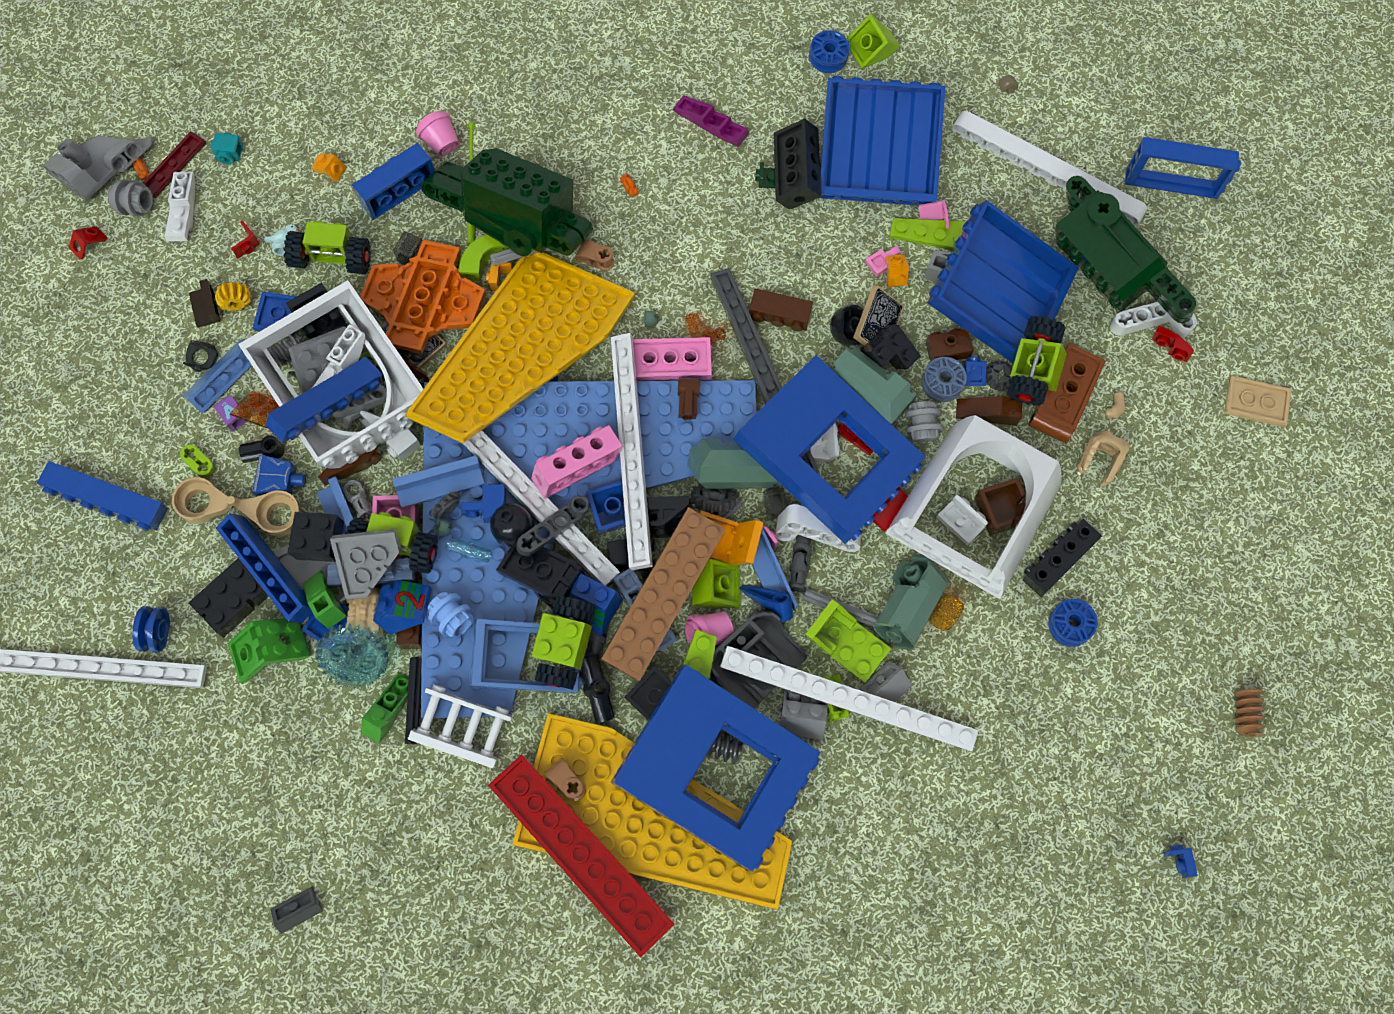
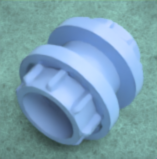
(447, 612)

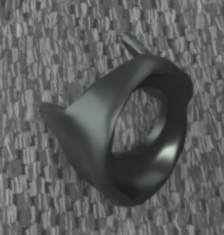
(209, 348)

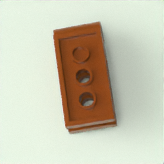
(1064, 408)

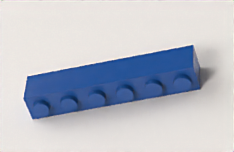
(323, 400)
(102, 495)
(265, 567)

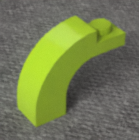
(477, 255)

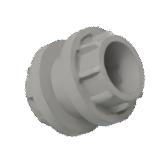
(130, 198)
(924, 421)

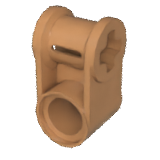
(594, 255)
(564, 778)

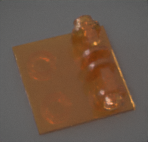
(255, 408)

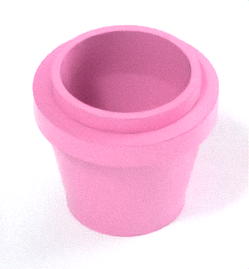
(438, 133)
(715, 624)

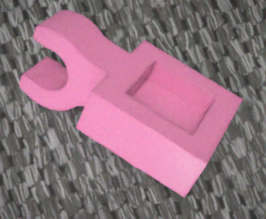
(877, 261)

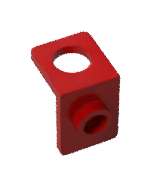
(83, 237)
(247, 245)

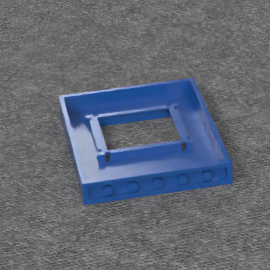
(799, 418)
(677, 743)

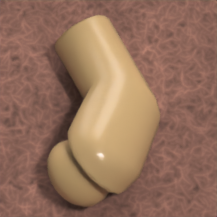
(1118, 407)

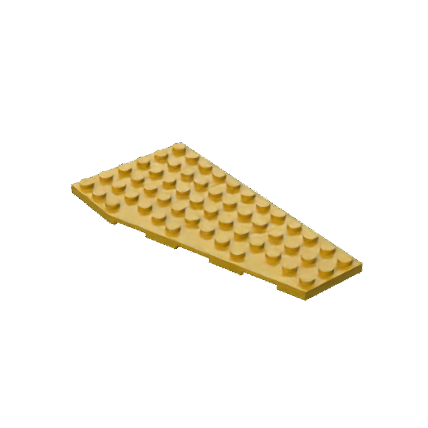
(520, 340)
(638, 835)

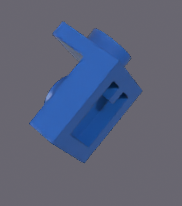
(975, 371)
(1185, 863)

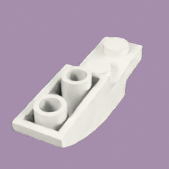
(181, 206)
(344, 353)

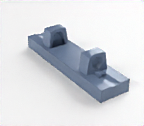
(397, 570)
(629, 587)

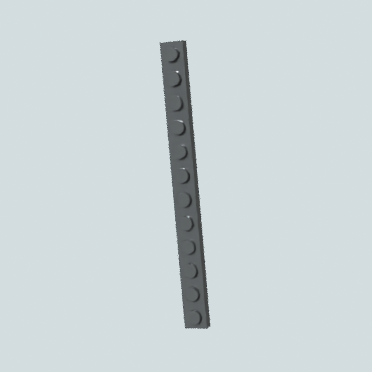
(750, 340)

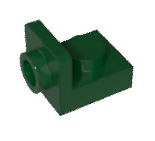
(765, 176)

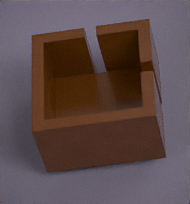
(1001, 506)

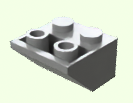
(803, 715)

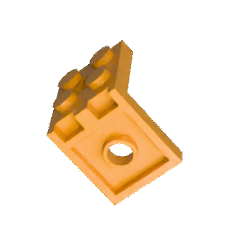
(738, 541)

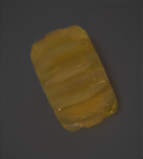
(947, 612)

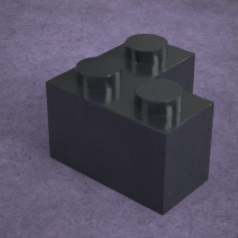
(892, 346)

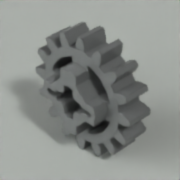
(713, 499)

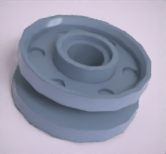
(946, 368)

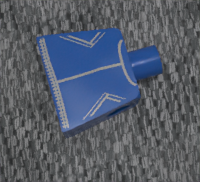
(275, 475)

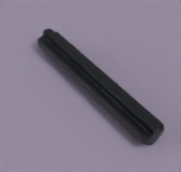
(413, 697)

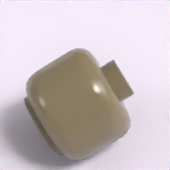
(1008, 84)

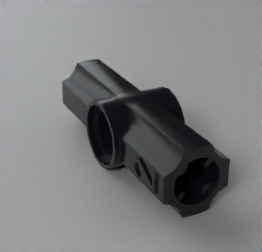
(599, 701)

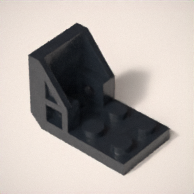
(324, 324)
(663, 518)
(542, 572)

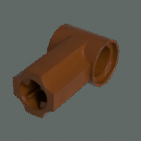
(688, 392)

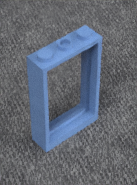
(479, 656)

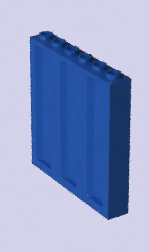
(882, 141)
(1000, 280)

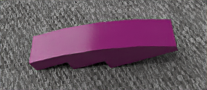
(711, 121)

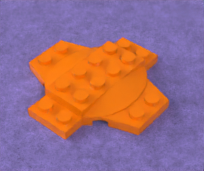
(422, 296)

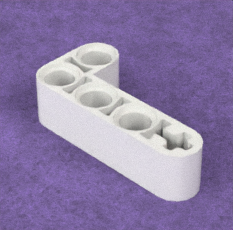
(1150, 319)
(800, 521)

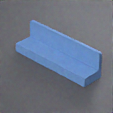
(218, 378)
(438, 481)
(335, 502)
(769, 569)

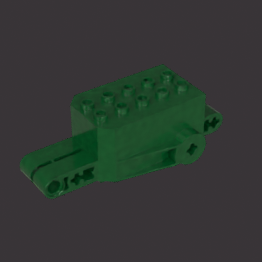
(512, 202)
(1116, 253)

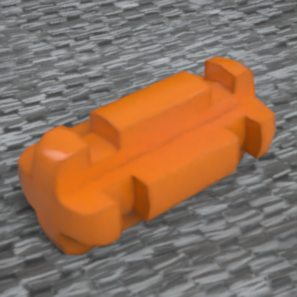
(141, 169)
(629, 185)

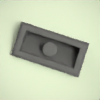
(296, 910)

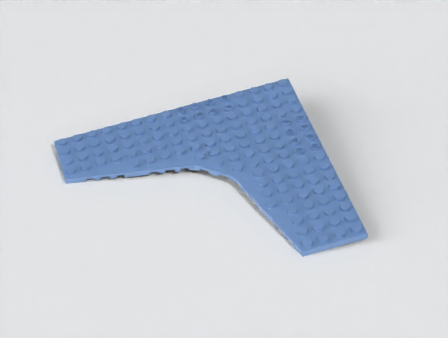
(525, 433)

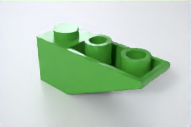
(323, 601)
(386, 709)

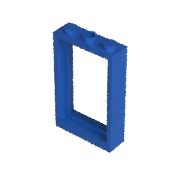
(1185, 153)

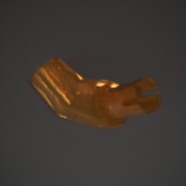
(698, 329)

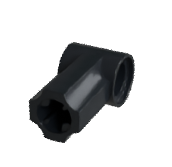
(251, 451)

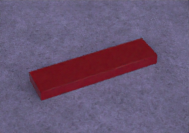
(174, 162)

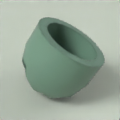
(650, 318)
(442, 527)

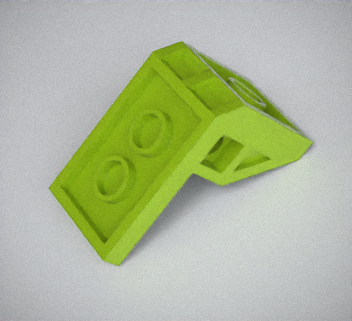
(847, 641)

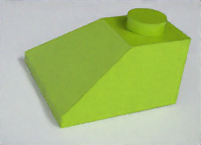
(871, 42)
(717, 586)

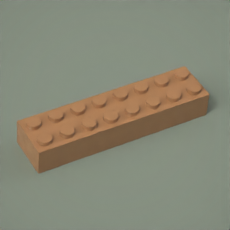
(662, 594)

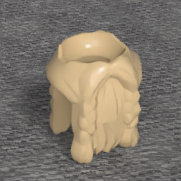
(1110, 444)
(362, 612)

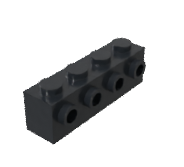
(1061, 558)

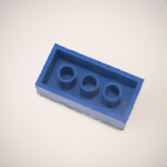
(393, 181)

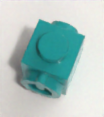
(226, 147)

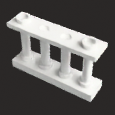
(443, 741)

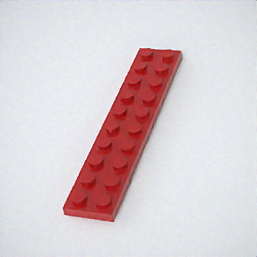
(581, 856)

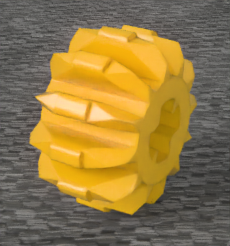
(233, 296)

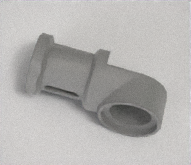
(358, 500)

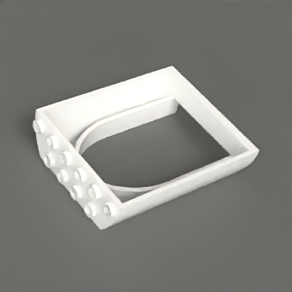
(966, 438)
(328, 445)

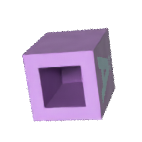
(224, 408)

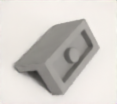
(888, 682)

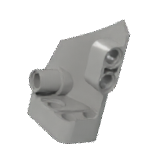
(94, 162)

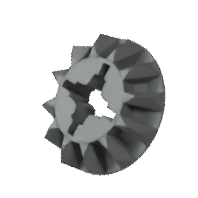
(992, 376)
(446, 505)

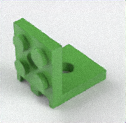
(260, 645)

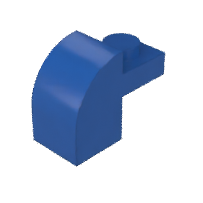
(492, 499)

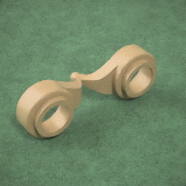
(256, 508)

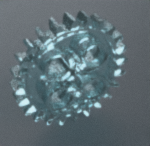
(352, 655)

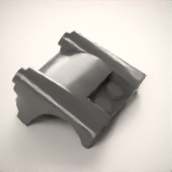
(762, 637)

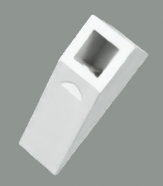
(401, 445)

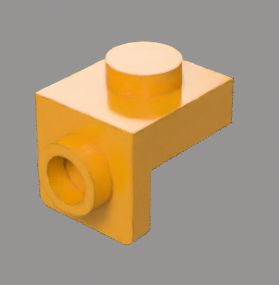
(329, 165)
(897, 270)
(493, 276)

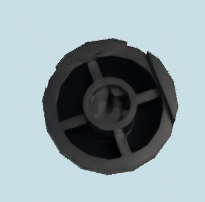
(844, 324)
(510, 523)

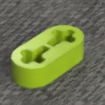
(193, 464)

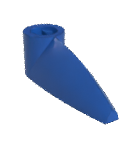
(772, 600)

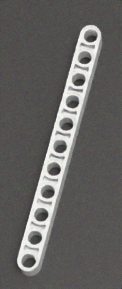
(1039, 161)

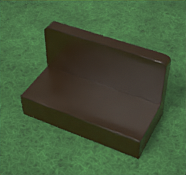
(204, 305)

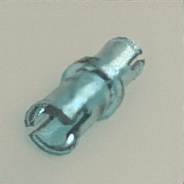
(469, 549)

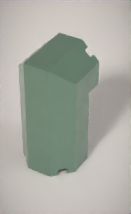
(884, 392)
(727, 466)
(912, 603)

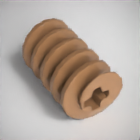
(1248, 712)

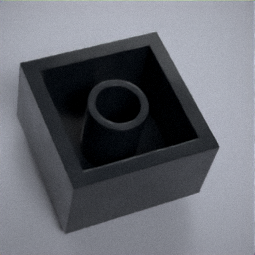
(312, 536)
(648, 692)

